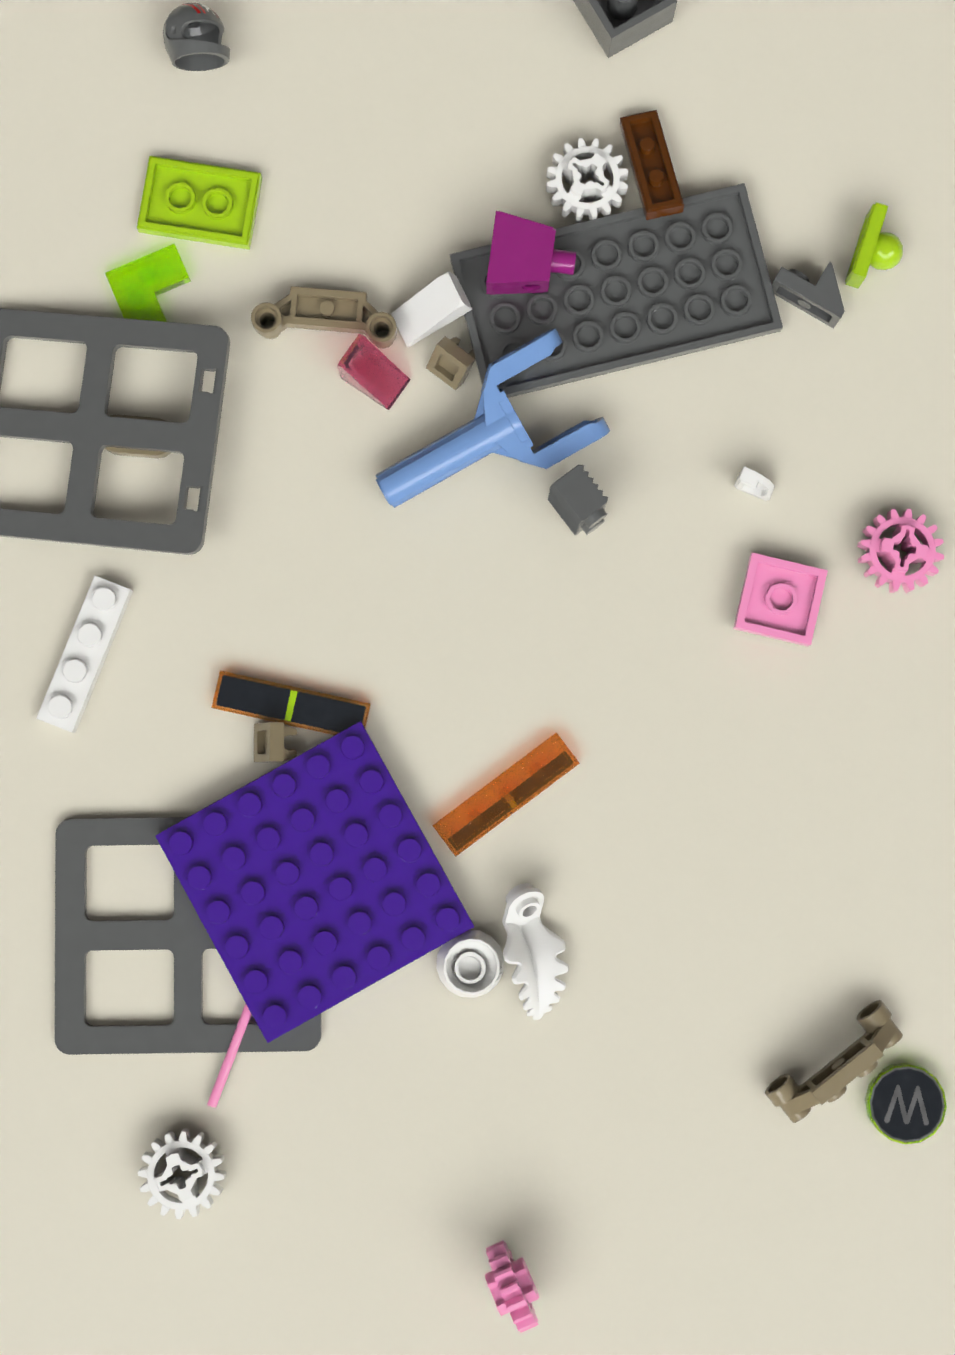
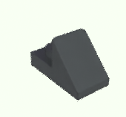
(818, 300)

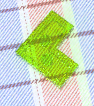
(144, 279)

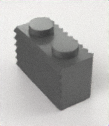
(578, 501)

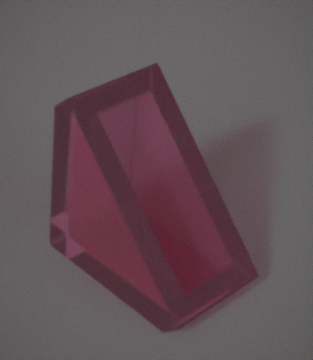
(372, 372)

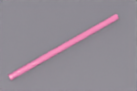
(230, 1056)

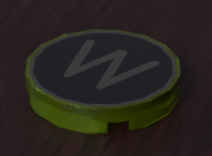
(905, 1103)

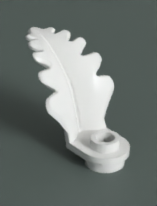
(533, 950)

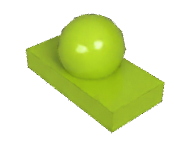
(873, 248)

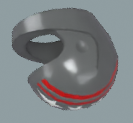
(194, 38)

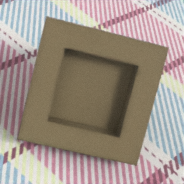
(451, 362)
(270, 742)

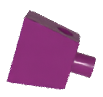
(524, 256)

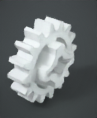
(576, 169)
(185, 1189)

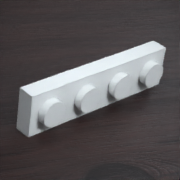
(84, 654)

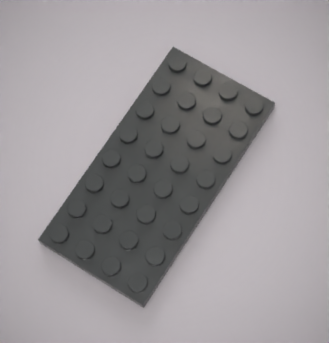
(634, 295)

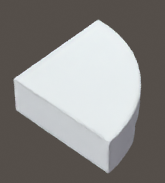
(754, 484)

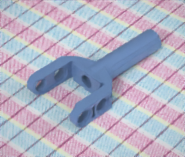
(491, 431)

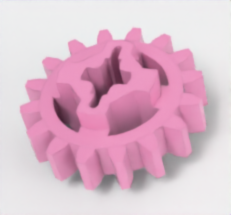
(916, 552)
(512, 1286)

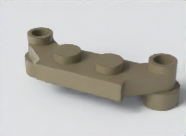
(325, 311)
(832, 1079)

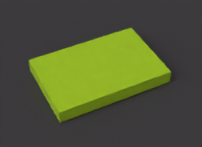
(199, 202)

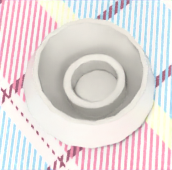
(470, 964)

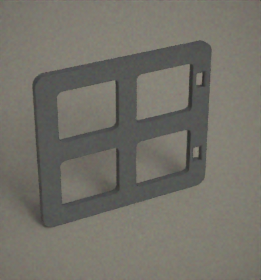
(93, 430)
(181, 935)

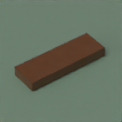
(651, 165)

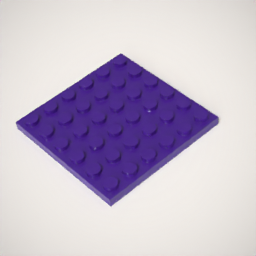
(314, 881)

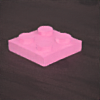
(780, 599)

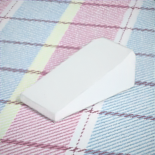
(431, 309)

